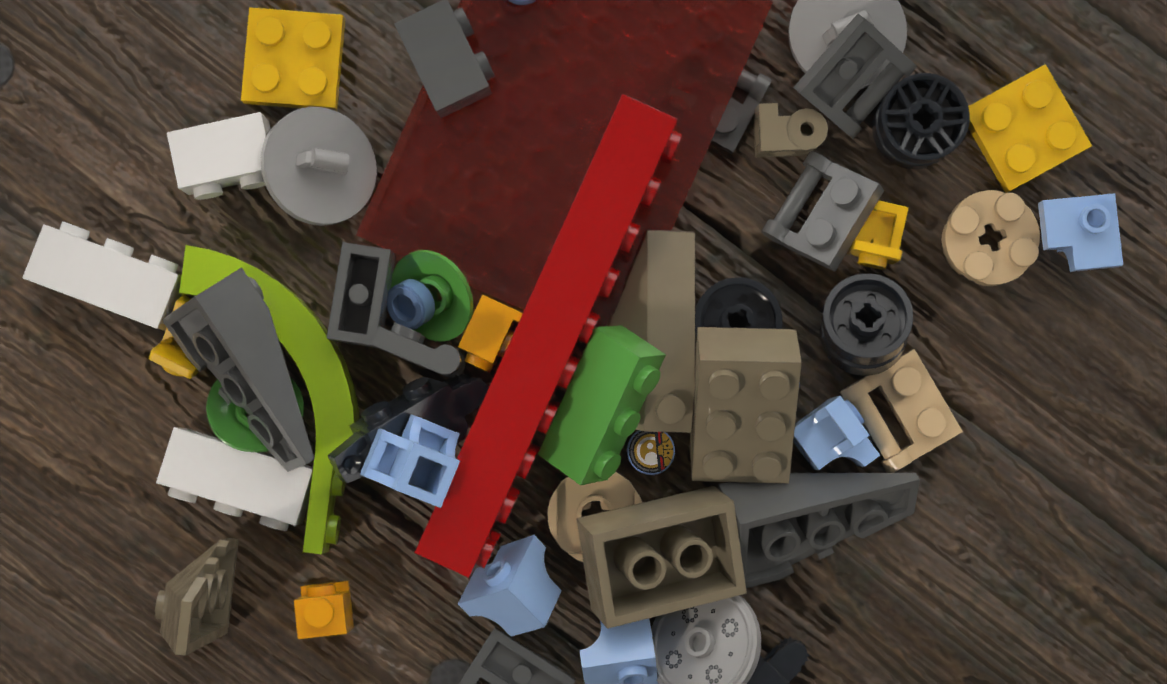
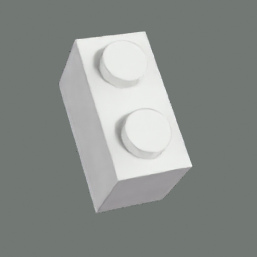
(219, 155)

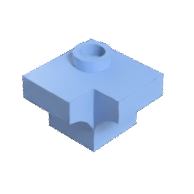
(1082, 229)
(832, 433)
(416, 463)
(513, 588)
(621, 656)

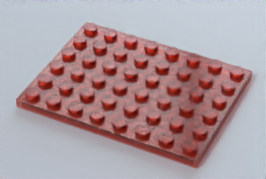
(505, 170)

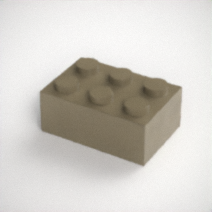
(744, 404)
(661, 556)

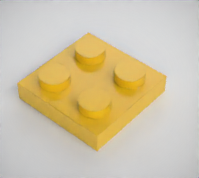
(293, 58)
(1026, 128)

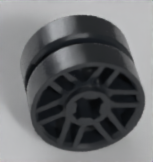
(935, 103)
(738, 297)
(884, 310)

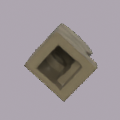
(787, 134)

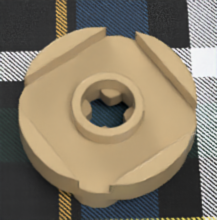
(1005, 214)
(572, 498)

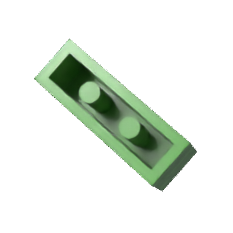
(602, 404)

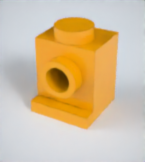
(488, 333)
(324, 610)

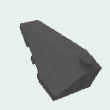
(237, 341)
(811, 514)

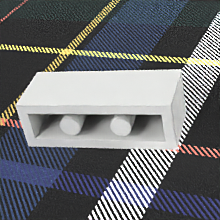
(104, 274)
(234, 479)

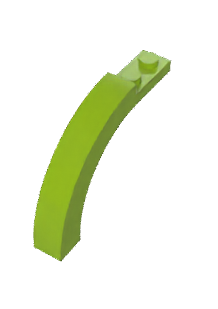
(321, 367)

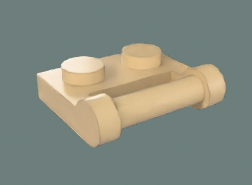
(915, 405)

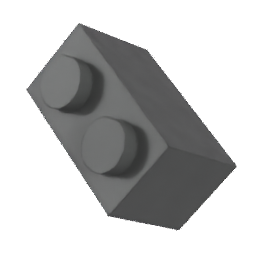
(444, 57)
(360, 294)

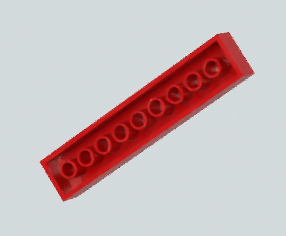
(547, 335)

